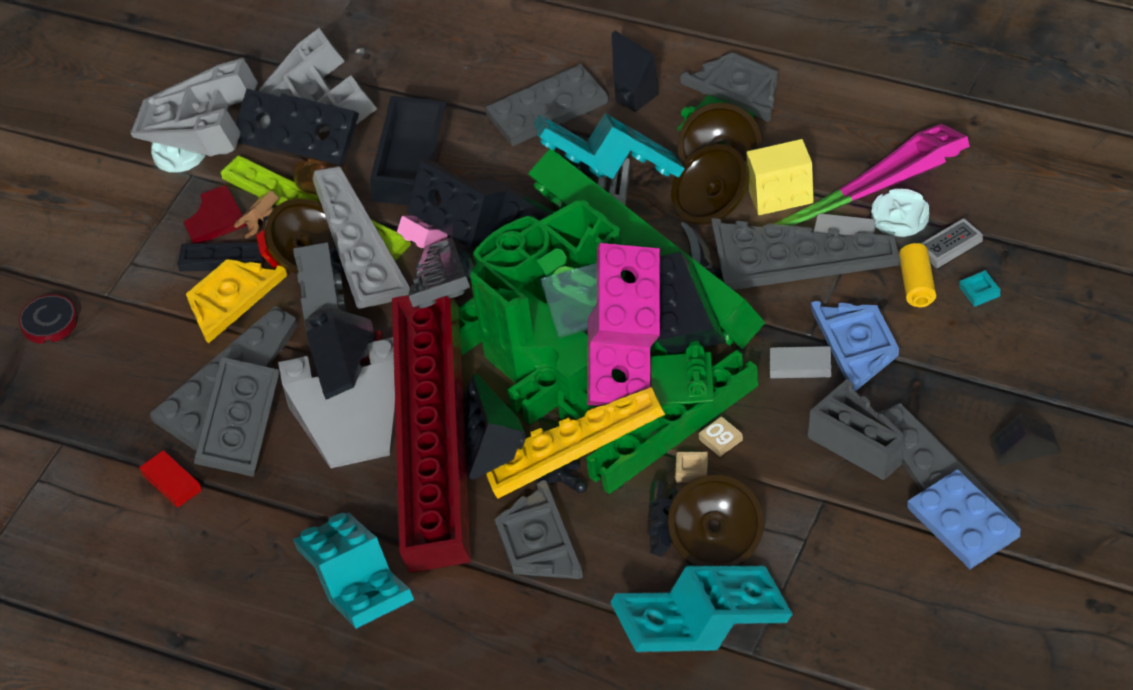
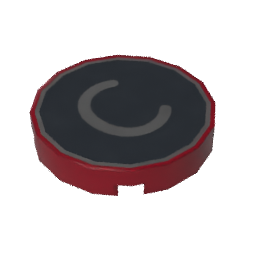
(48, 319)

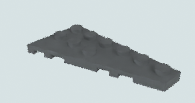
(792, 253)
(186, 408)

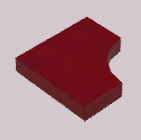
(215, 216)

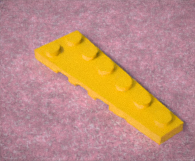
(573, 439)

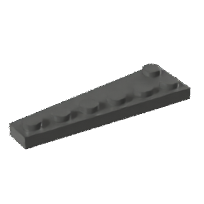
(438, 275)
(927, 458)

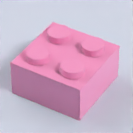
(419, 231)

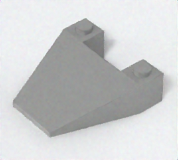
(304, 74)
(195, 111)
(352, 424)

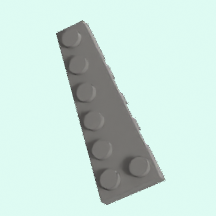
(363, 254)

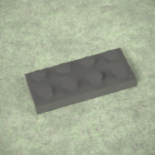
(555, 98)
(237, 416)

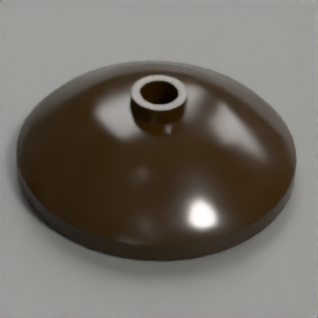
(719, 125)
(710, 184)
(295, 224)
(720, 500)

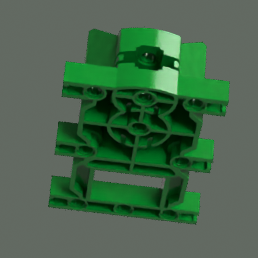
(550, 371)

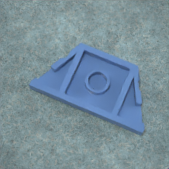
(857, 339)

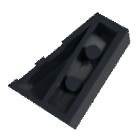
(684, 307)

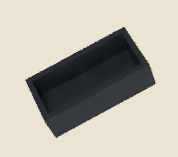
(410, 133)

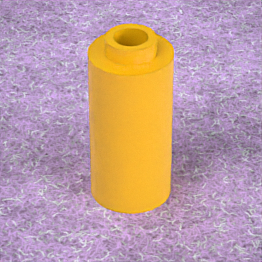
(917, 275)

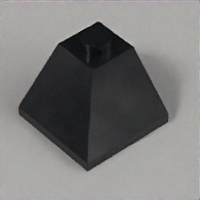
(633, 73)

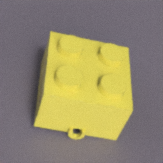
(780, 177)

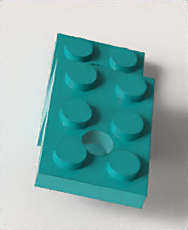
(608, 147)
(352, 569)
(700, 608)

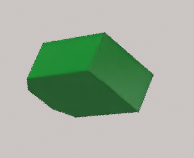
(552, 261)

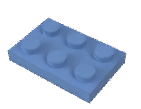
(964, 519)

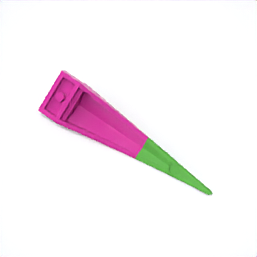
(916, 156)

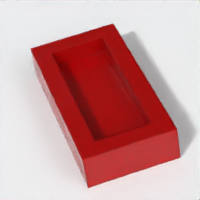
(170, 479)

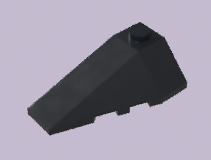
(337, 346)

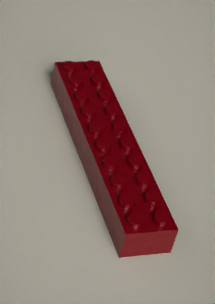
(430, 435)

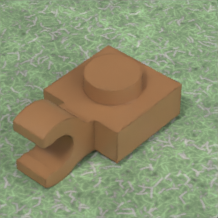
(260, 209)

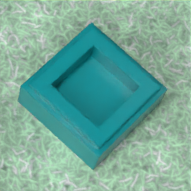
(979, 288)

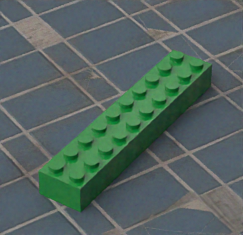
(564, 184)

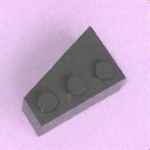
(318, 280)
(856, 432)

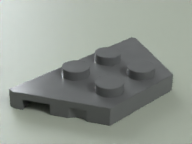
(737, 83)
(537, 537)

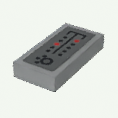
(952, 242)

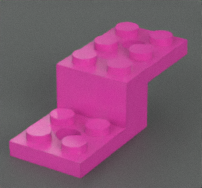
(622, 322)

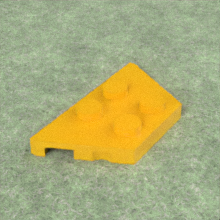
(230, 293)

